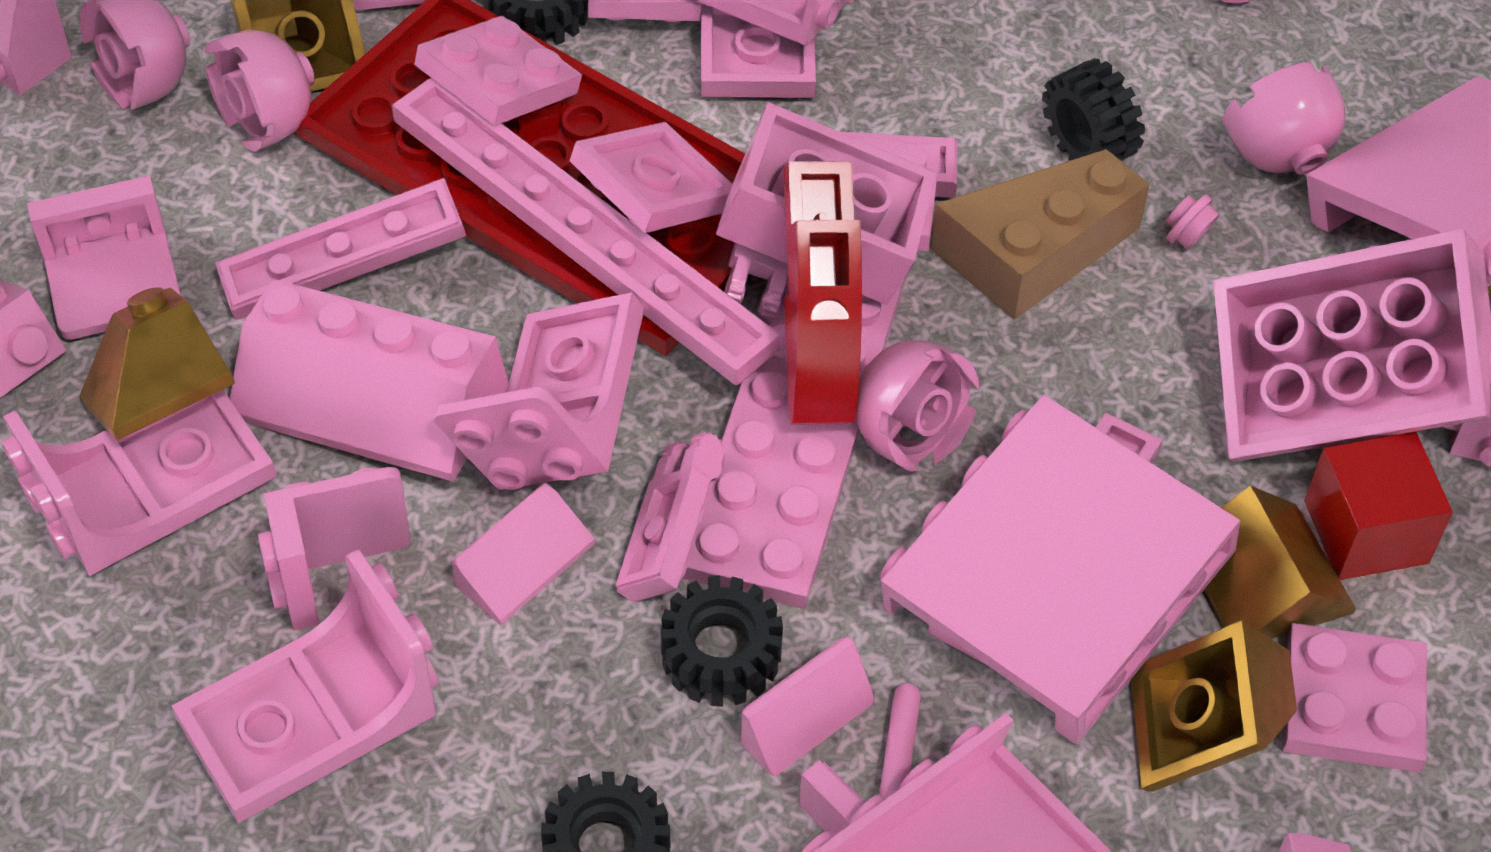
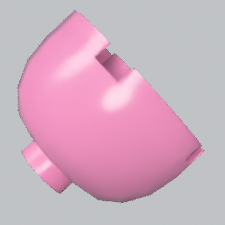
(137, 47)
(260, 85)
(1288, 120)
(916, 388)

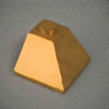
(318, 28)
(152, 363)
(1210, 703)

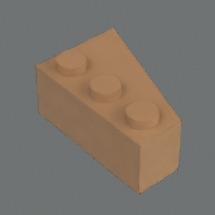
(1039, 228)

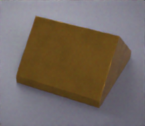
(1276, 570)

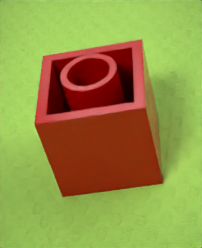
(1377, 505)

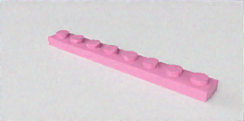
(589, 231)

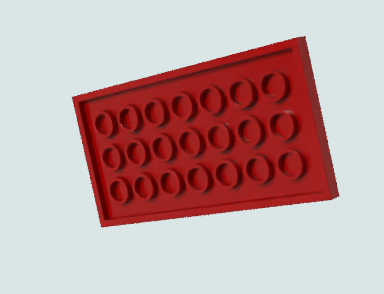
(358, 128)

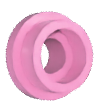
(1191, 220)

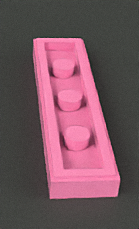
(344, 246)

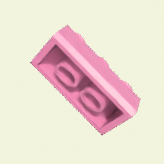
(888, 196)

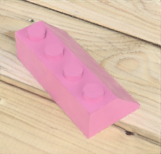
(360, 376)

